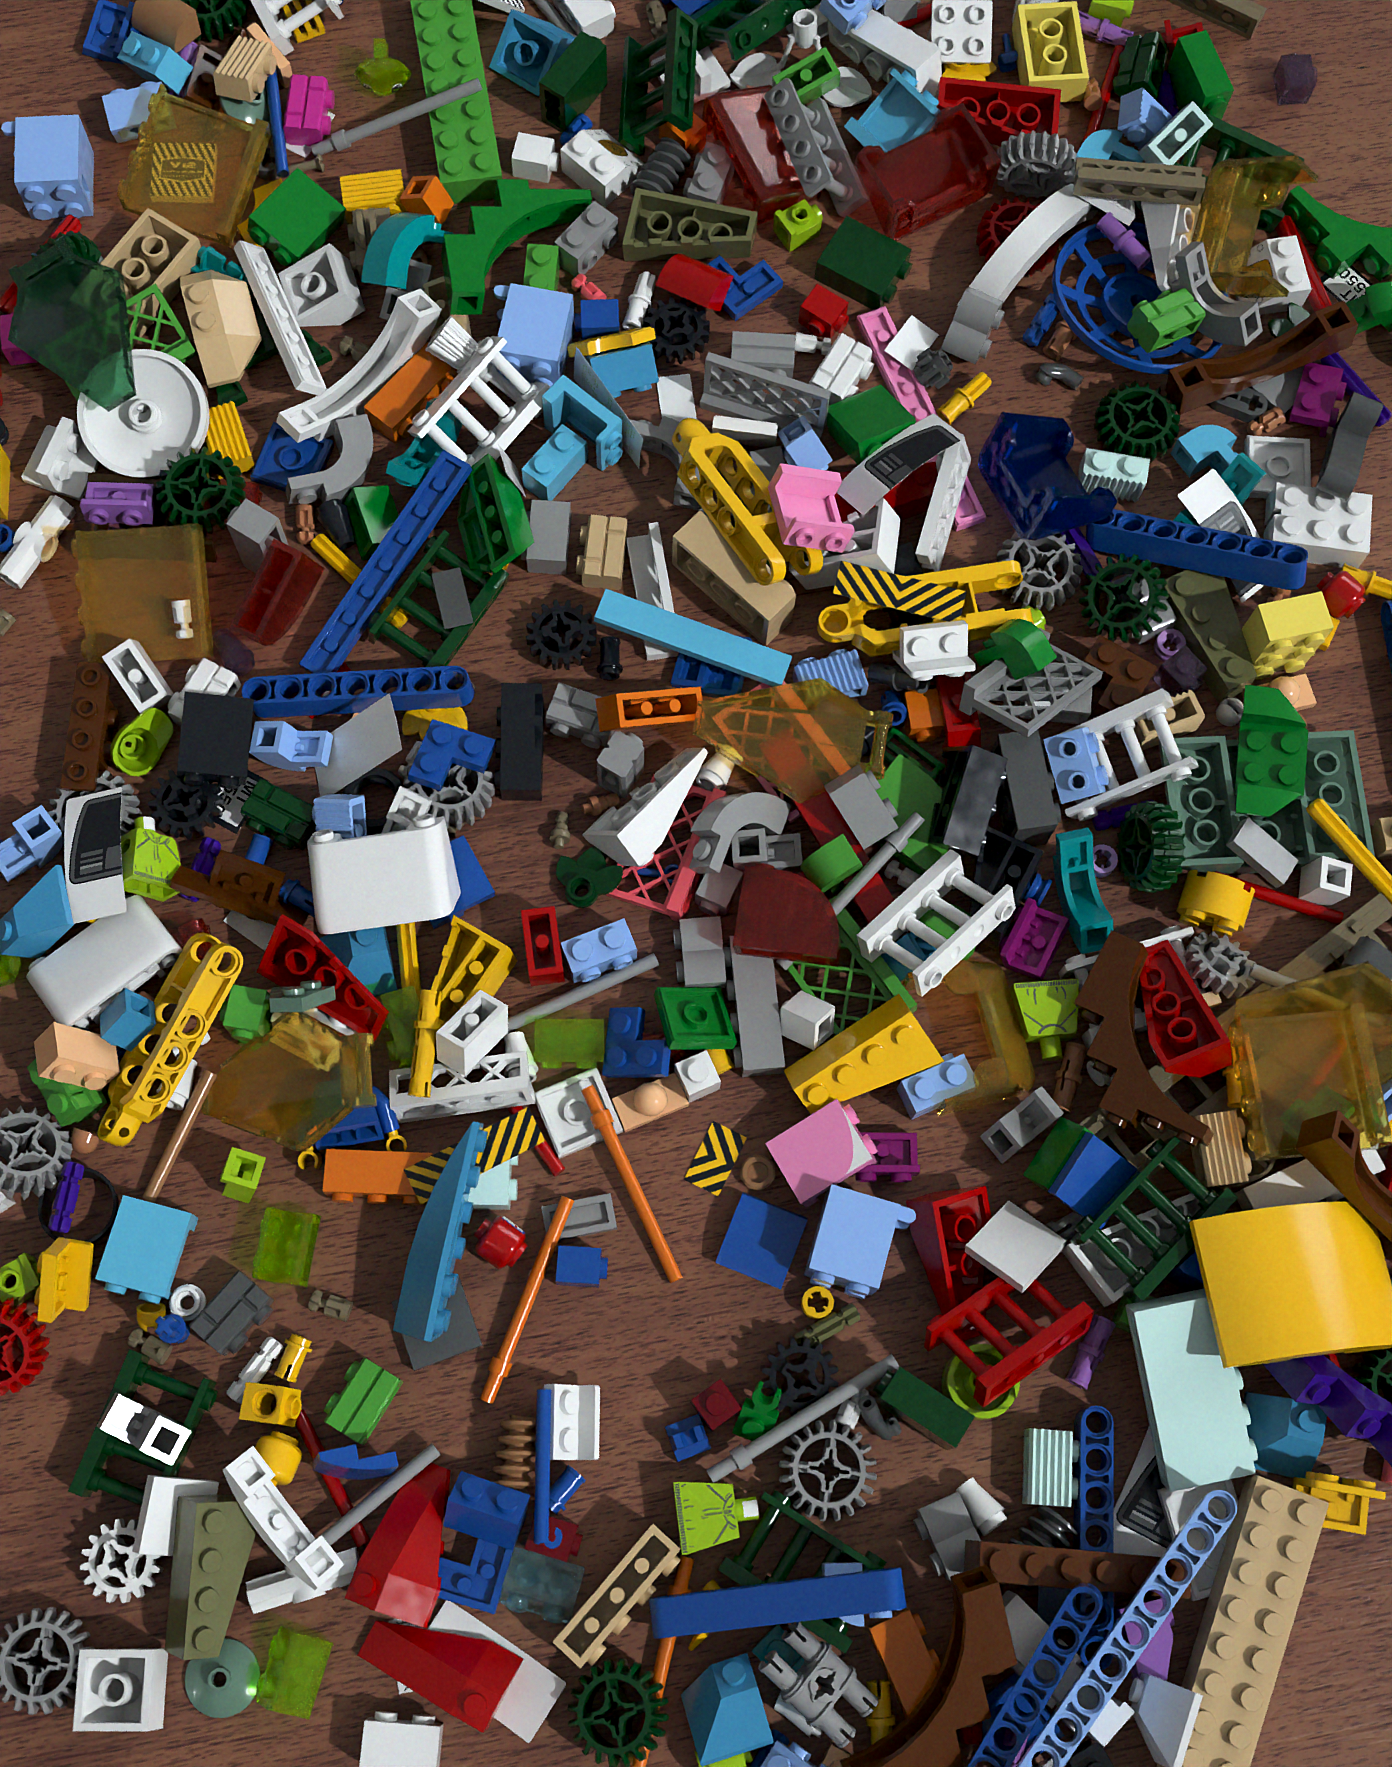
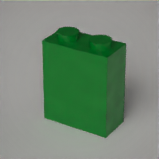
(1199, 75)
(295, 219)
(867, 421)

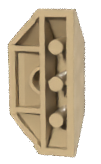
(221, 324)

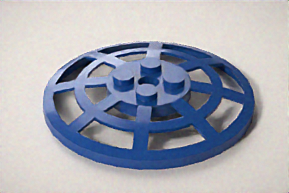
(1116, 303)

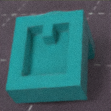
(774, 1641)

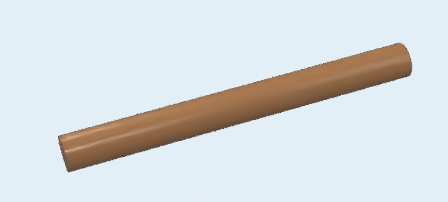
(179, 1136)

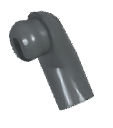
(1058, 371)
(872, 1417)

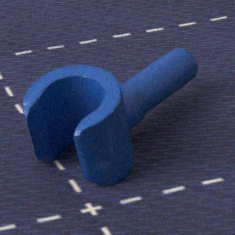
(1007, 59)
(655, 872)

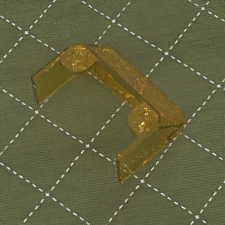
(1230, 216)
(1010, 1069)

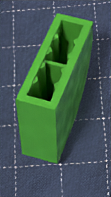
(911, 792)

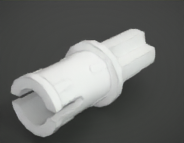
(640, 301)

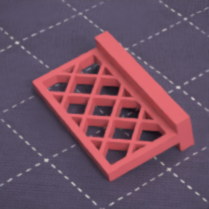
(685, 879)

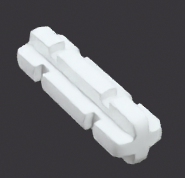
(255, 1368)

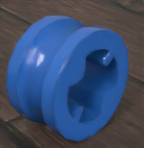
(1038, 889)

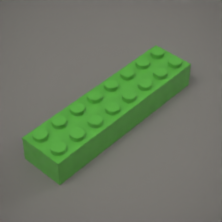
(464, 128)

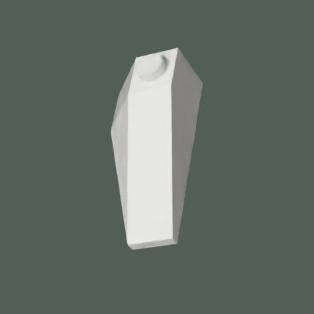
(1168, 232)
(643, 822)

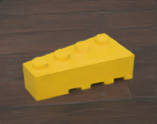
(864, 1057)

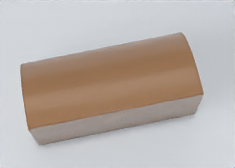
(166, 22)

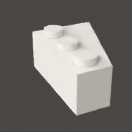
(871, 546)

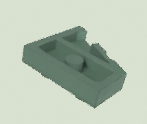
(300, 998)

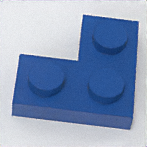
(749, 288)
(449, 745)
(627, 1052)
(477, 1583)

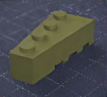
(672, 224)
(1211, 631)
(206, 1574)

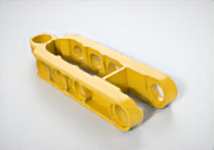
(754, 537)
(847, 621)
(196, 991)

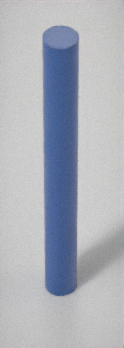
(277, 126)
(542, 1466)

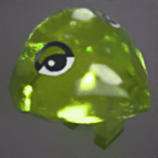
(380, 73)

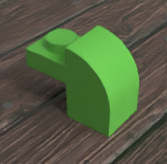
(831, 865)

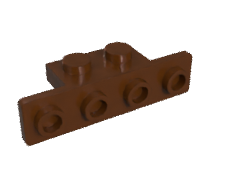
(200, 83)
(89, 728)
(239, 887)

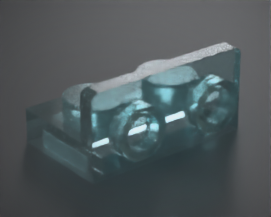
(541, 1586)

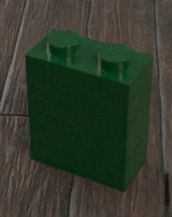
(573, 81)
(863, 264)
(922, 1408)

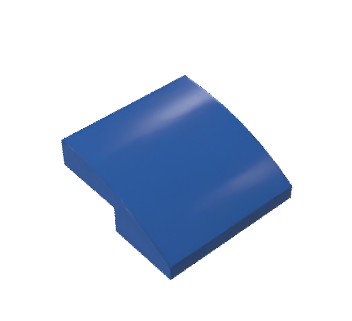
(108, 31)
(713, 680)
(472, 881)
(761, 1240)
(345, 1464)

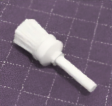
(457, 348)

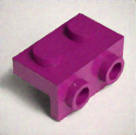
(1317, 396)
(1033, 940)
(895, 1157)

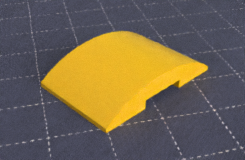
(1294, 1282)

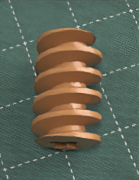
(517, 1454)

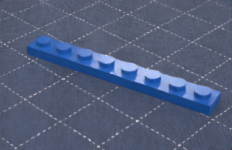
(386, 565)

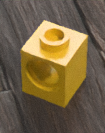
(258, 1400)

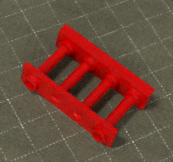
(1016, 1361)

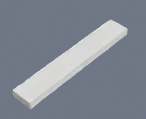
(280, 318)

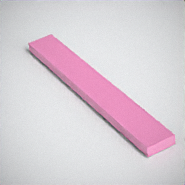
(904, 386)

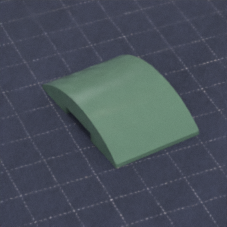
(1208, 802)

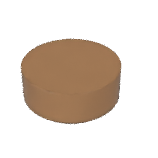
(757, 1172)

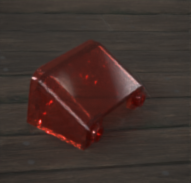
(755, 149)
(929, 174)

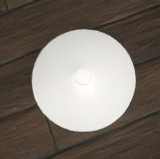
(153, 425)

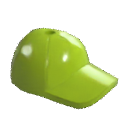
(147, 740)

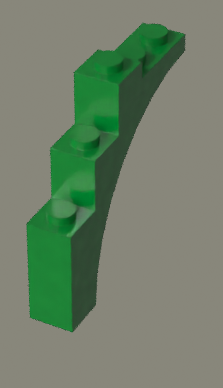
(493, 229)
(1339, 238)

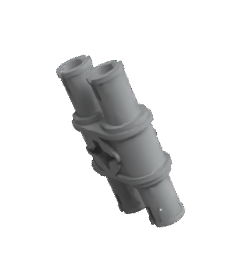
(801, 1689)

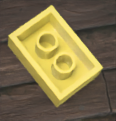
(1051, 48)
(1286, 633)

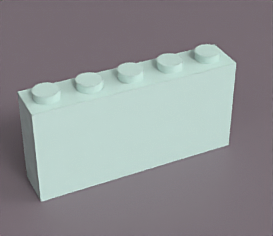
(1188, 1393)

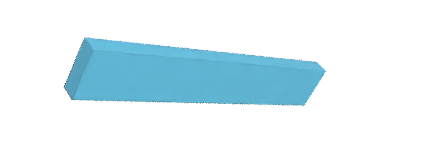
(692, 638)

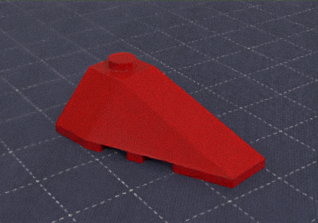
(300, 956)
(1179, 1019)
(940, 1232)
(403, 1556)
(448, 1669)

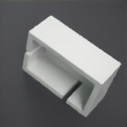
(1320, 523)

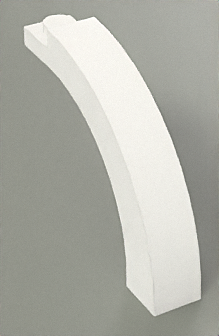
(1031, 240)
(398, 342)

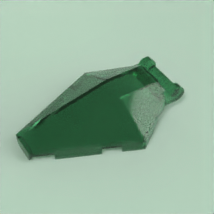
(75, 323)

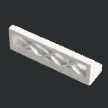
(651, 580)
(468, 1096)

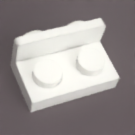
(574, 1421)

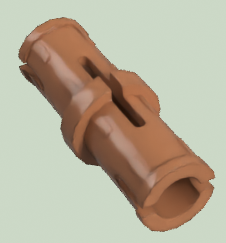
(1069, 1076)

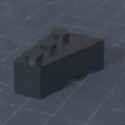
(520, 742)
(966, 798)
(1001, 863)

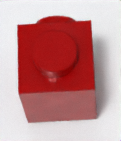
(823, 312)

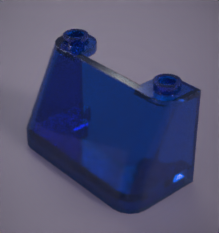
(1033, 480)

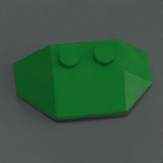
(492, 518)

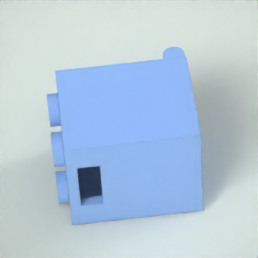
(53, 165)
(536, 329)
(854, 1240)

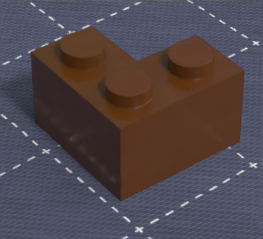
(1123, 675)

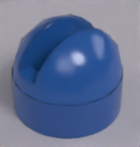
(6, 543)

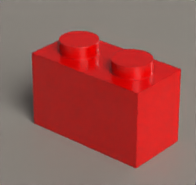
(542, 946)

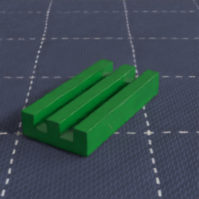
(915, 748)

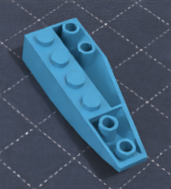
(439, 1243)

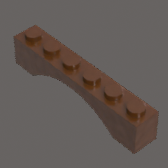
(1212, 379)
(1335, 1151)
(1067, 1567)

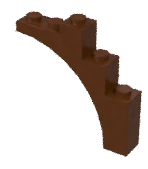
(1110, 999)
(957, 1697)

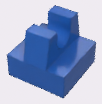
(687, 1437)

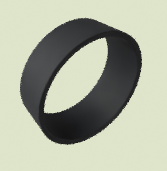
(46, 1201)

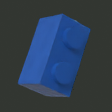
(486, 1510)

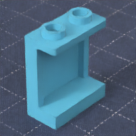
(896, 114)
(573, 405)
(144, 1249)

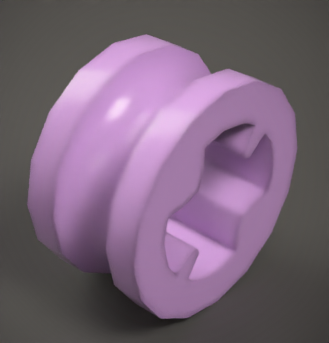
(1168, 634)
(1110, 853)

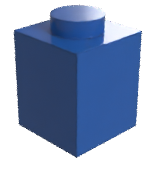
(597, 318)
(580, 1266)

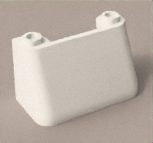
(382, 877)
(101, 962)

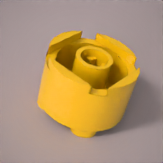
(1215, 902)

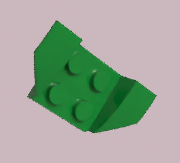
(1269, 753)

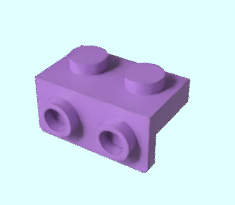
(118, 503)

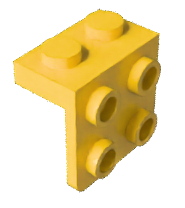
(1346, 1501)

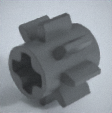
(933, 368)

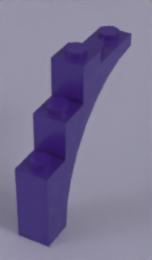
(1342, 1398)

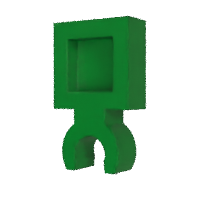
(757, 1414)

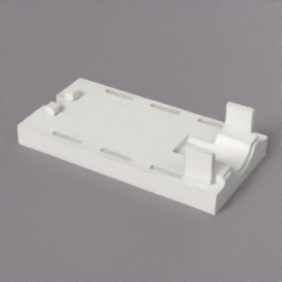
(952, 470)

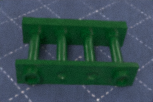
(745, 22)
(678, 81)
(1236, 144)
(489, 586)
(1164, 1254)
(136, 1372)
(740, 1567)

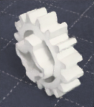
(130, 1575)

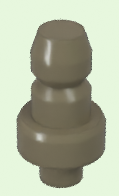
(560, 833)

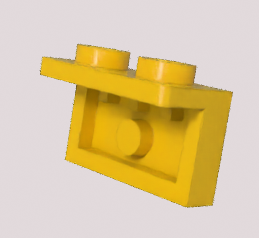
(64, 1278)

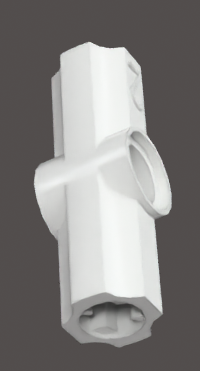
(36, 541)
(286, 1587)

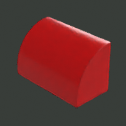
(695, 281)

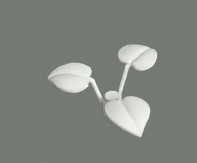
(761, 67)

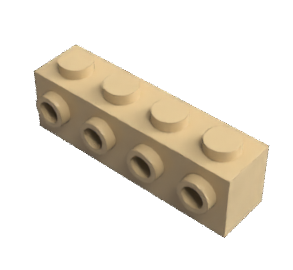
(617, 1594)

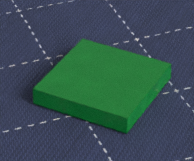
(694, 1018)

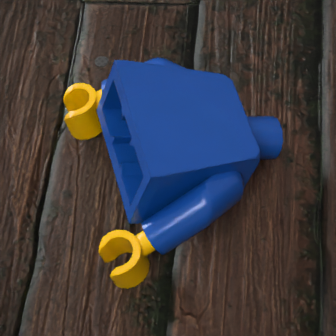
(359, 1127)

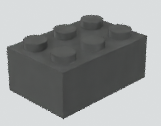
(1026, 794)

